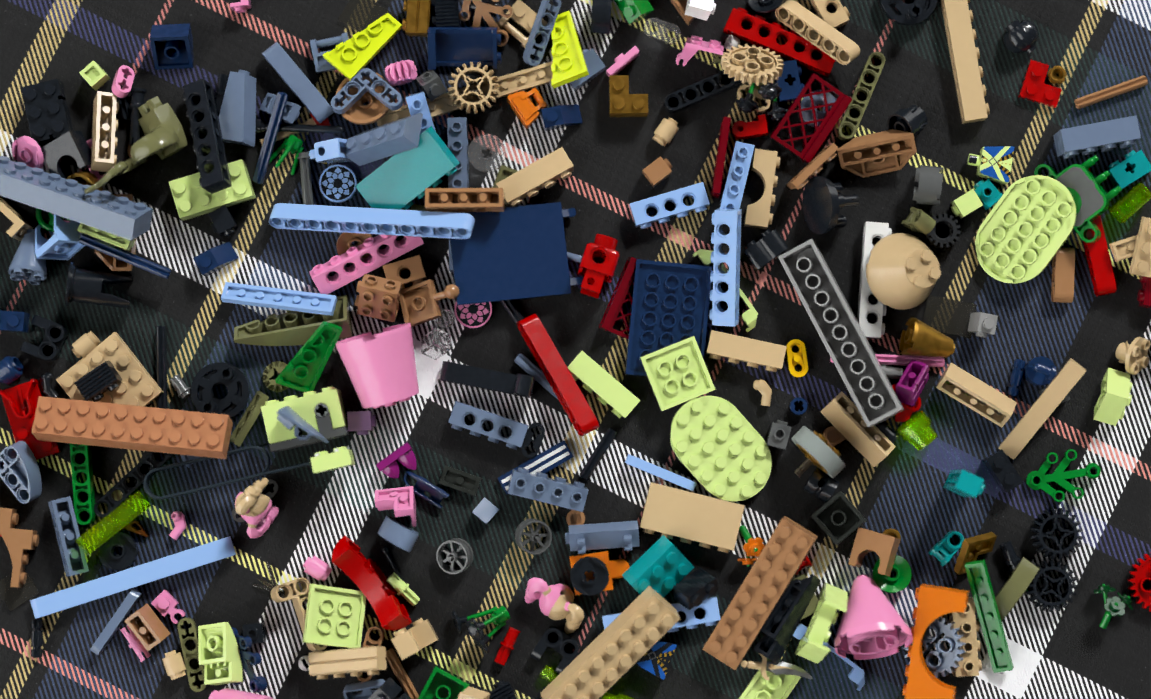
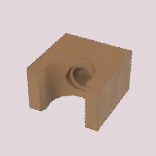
(870, 541)

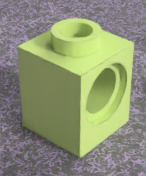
(94, 75)
(966, 204)

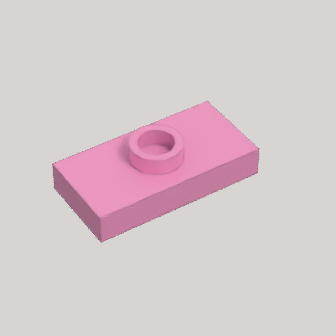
(622, 61)

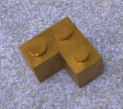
(625, 104)

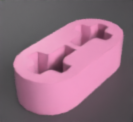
(125, 82)

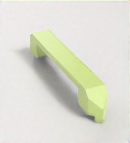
(748, 316)

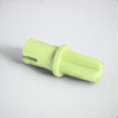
(403, 589)

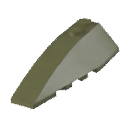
(293, 327)

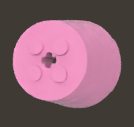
(381, 365)

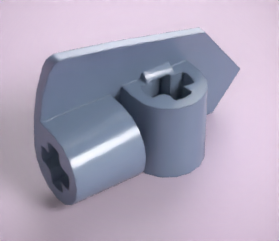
(290, 419)

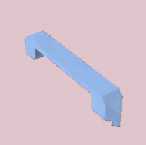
(855, 674)

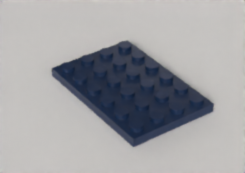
(666, 308)

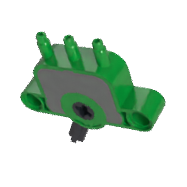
(1087, 193)

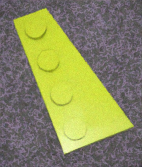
(363, 46)
(566, 52)

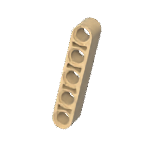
(817, 32)

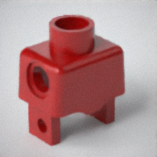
(598, 273)

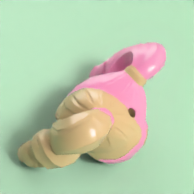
(256, 509)
(554, 604)

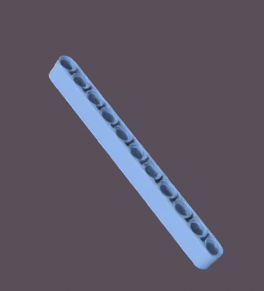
(372, 221)
(132, 577)

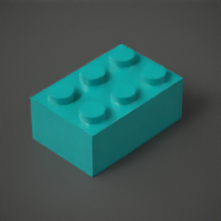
(659, 568)

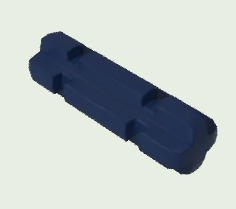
(1016, 378)

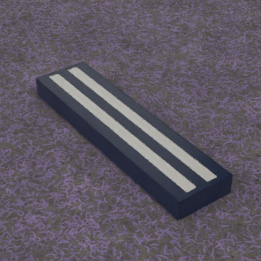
(541, 463)

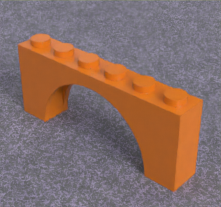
(932, 603)

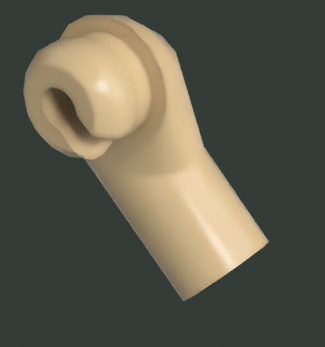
(765, 390)

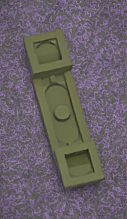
(1015, 586)

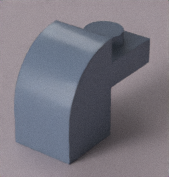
(290, 113)

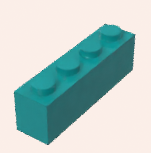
(964, 483)

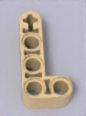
(297, 599)

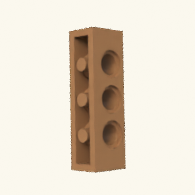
(464, 199)

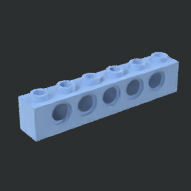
(732, 218)
(710, 618)

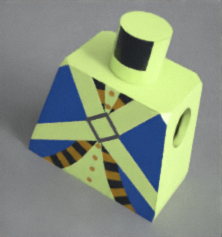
(993, 163)

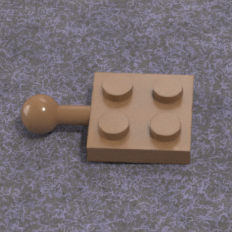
(421, 303)

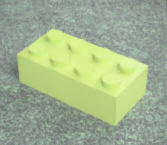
(194, 201)

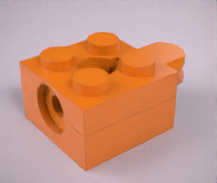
(615, 567)

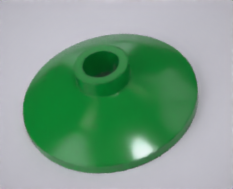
(899, 582)

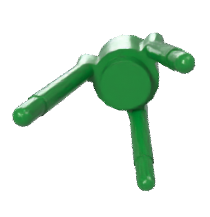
(290, 145)

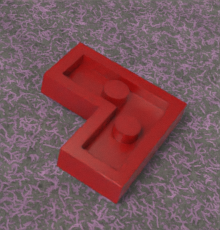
(1035, 88)

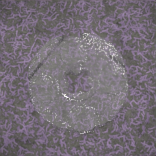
(482, 143)

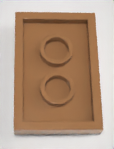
(813, 167)

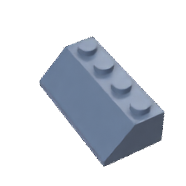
(384, 140)

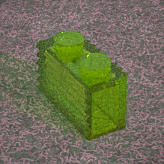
(1130, 203)

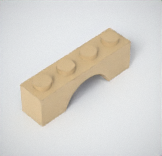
(763, 164)

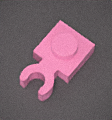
(165, 604)

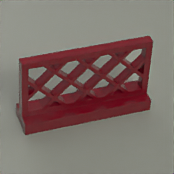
(823, 129)
(618, 298)

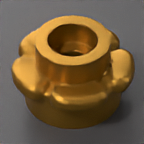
(1059, 70)

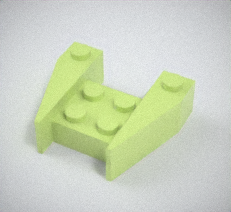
(811, 644)

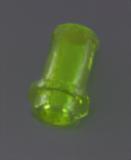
(548, 673)

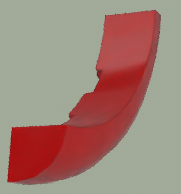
(371, 583)

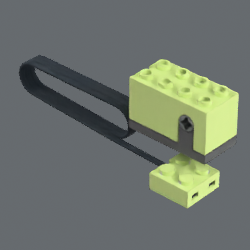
(331, 425)

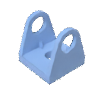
(63, 241)

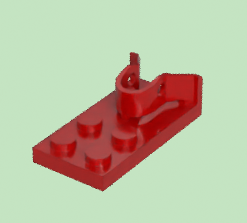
(21, 407)

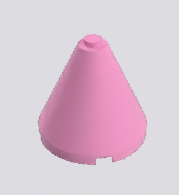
(871, 624)

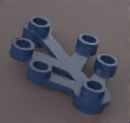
(256, 683)

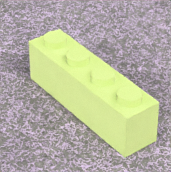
(603, 384)

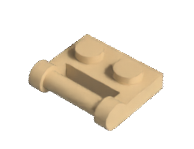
(524, 17)

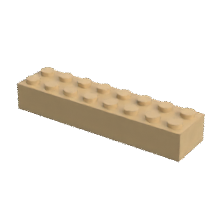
(615, 649)

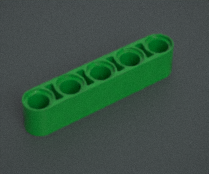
(78, 487)

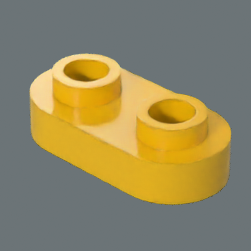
(797, 358)

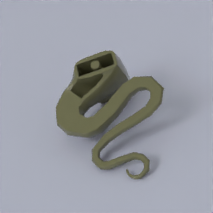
(162, 136)

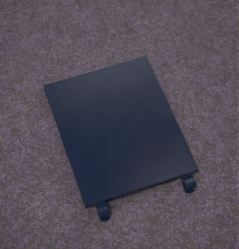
(513, 255)

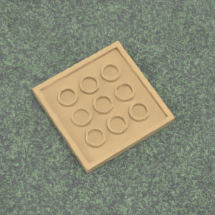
(136, 385)

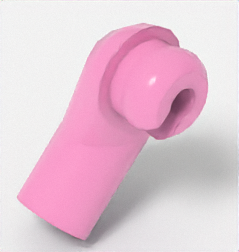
(180, 524)

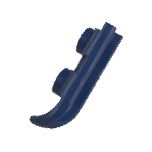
(424, 485)

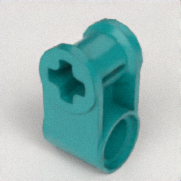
(946, 547)

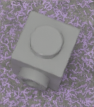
(982, 324)

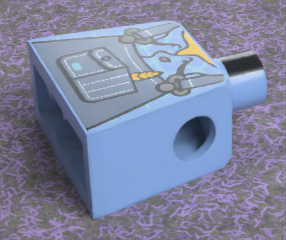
(329, 151)

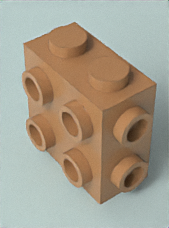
(378, 297)

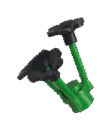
(498, 616)

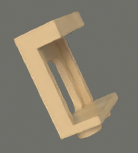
(20, 225)

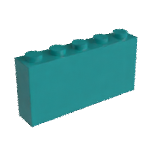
(409, 173)

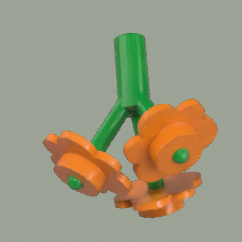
(752, 547)

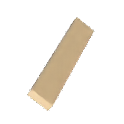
(1042, 408)

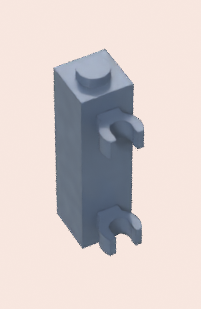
(603, 536)

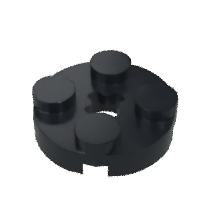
(118, 562)
(600, 573)

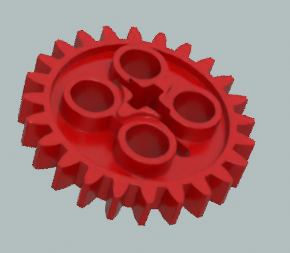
(1141, 573)

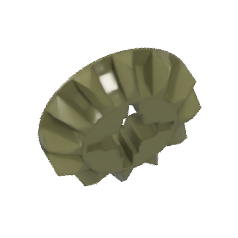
(269, 373)

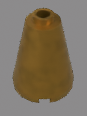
(924, 341)

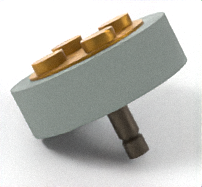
(817, 453)

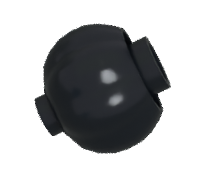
(1021, 36)

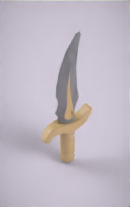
(780, 668)

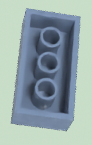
(1097, 136)

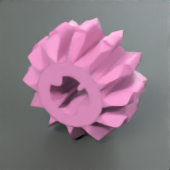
(401, 72)

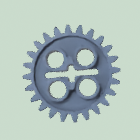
(947, 658)

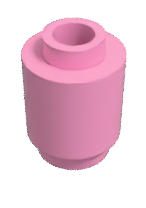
(317, 568)

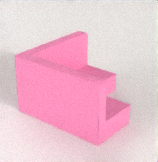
(399, 499)

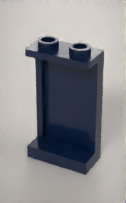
(463, 45)

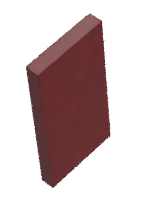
(720, 157)

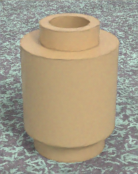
(665, 131)
(85, 344)
(174, 664)

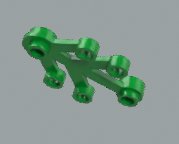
(1059, 476)

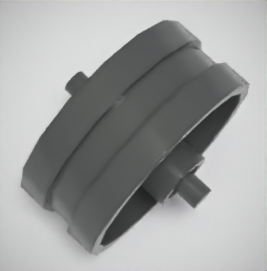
(533, 536)
(454, 556)

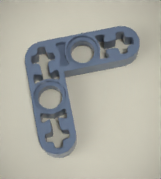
(364, 86)

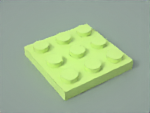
(677, 373)
(334, 617)

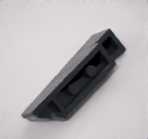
(786, 617)

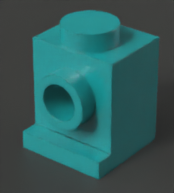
(987, 200)

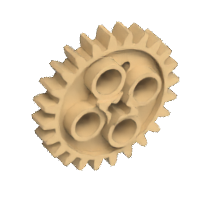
(752, 64)

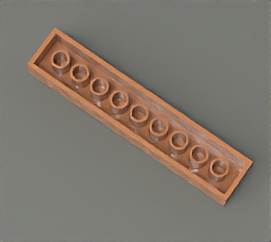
(132, 427)

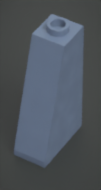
(238, 109)

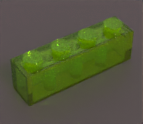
(112, 523)

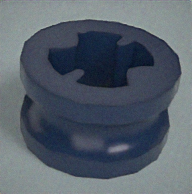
(804, 406)

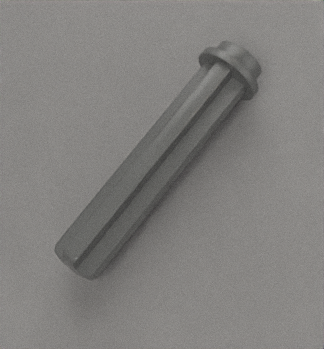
(306, 180)

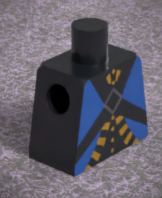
(658, 658)

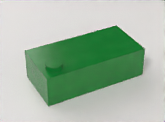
(443, 686)

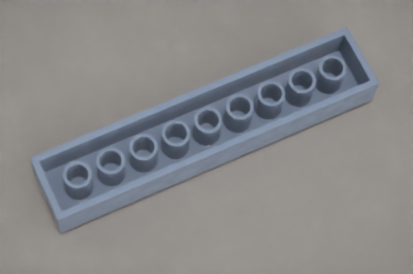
(69, 200)

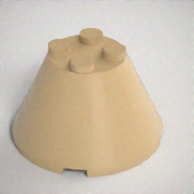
(902, 271)

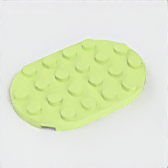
(1025, 229)
(720, 448)

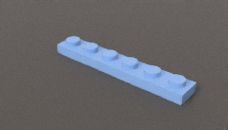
(279, 298)

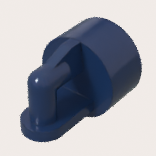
(1039, 371)

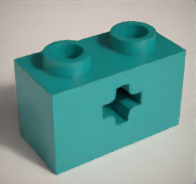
(1138, 163)

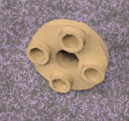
(1134, 354)

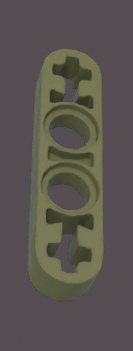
(188, 655)

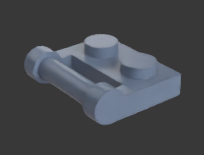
(321, 64)

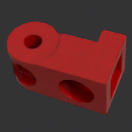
(752, 129)

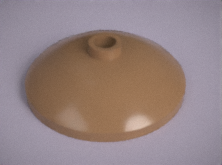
(361, 113)

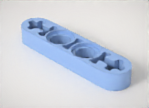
(660, 472)

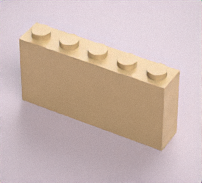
(691, 517)

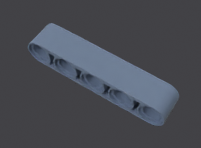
(298, 82)

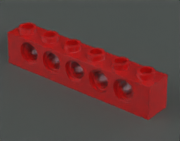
(775, 30)

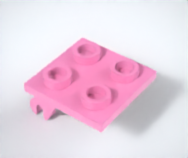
(695, 44)

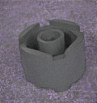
(929, 185)

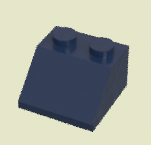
(172, 46)

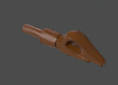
(129, 527)

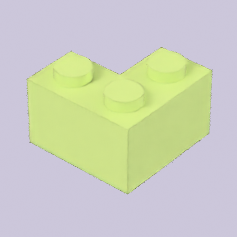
(1113, 397)

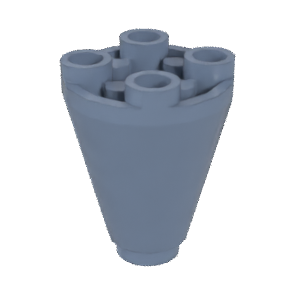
(25, 264)

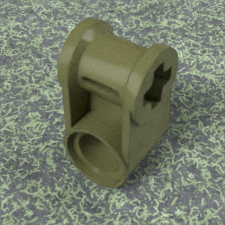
(919, 221)

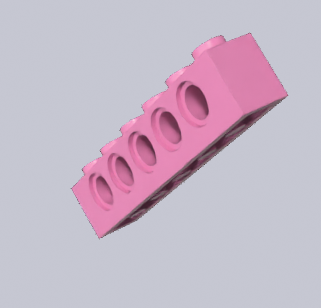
(361, 266)

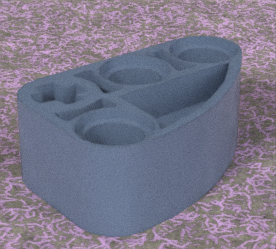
(21, 472)
(398, 534)

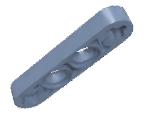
(545, 31)
(115, 622)

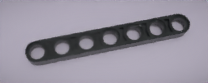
(122, 484)

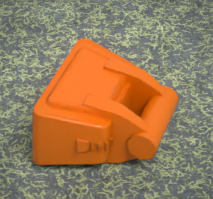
(524, 107)

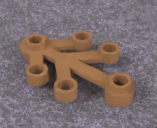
(483, 10)

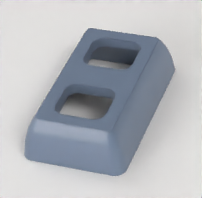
(365, 686)

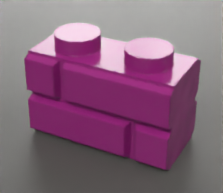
(912, 382)

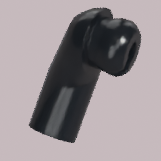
(45, 385)

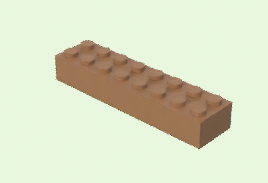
(760, 592)

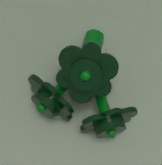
(1112, 606)

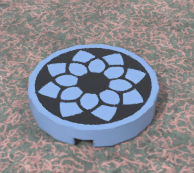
(338, 183)

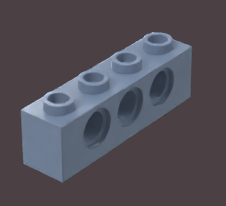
(461, 410)
(66, 533)

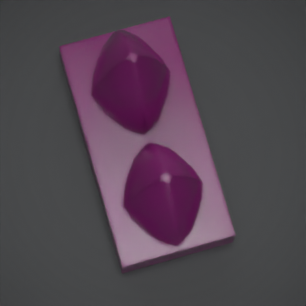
(403, 455)

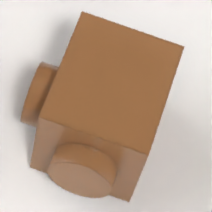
(657, 171)

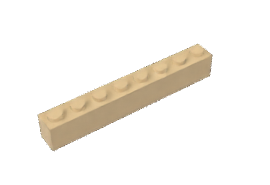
(965, 60)

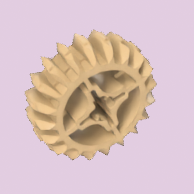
(479, 81)

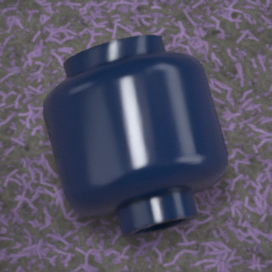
(10, 369)

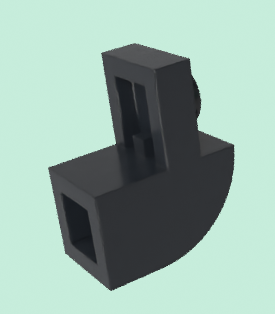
(601, 16)

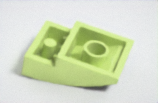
(219, 654)

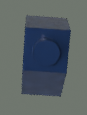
(561, 116)
(215, 258)

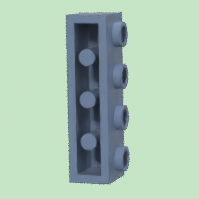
(548, 490)

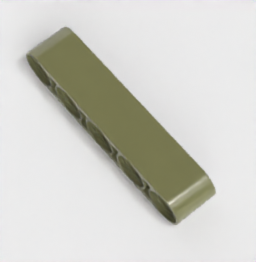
(863, 87)

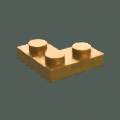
(972, 548)

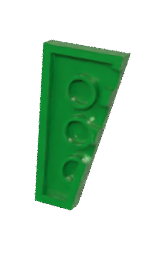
(307, 365)

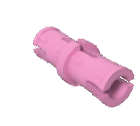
(135, 644)

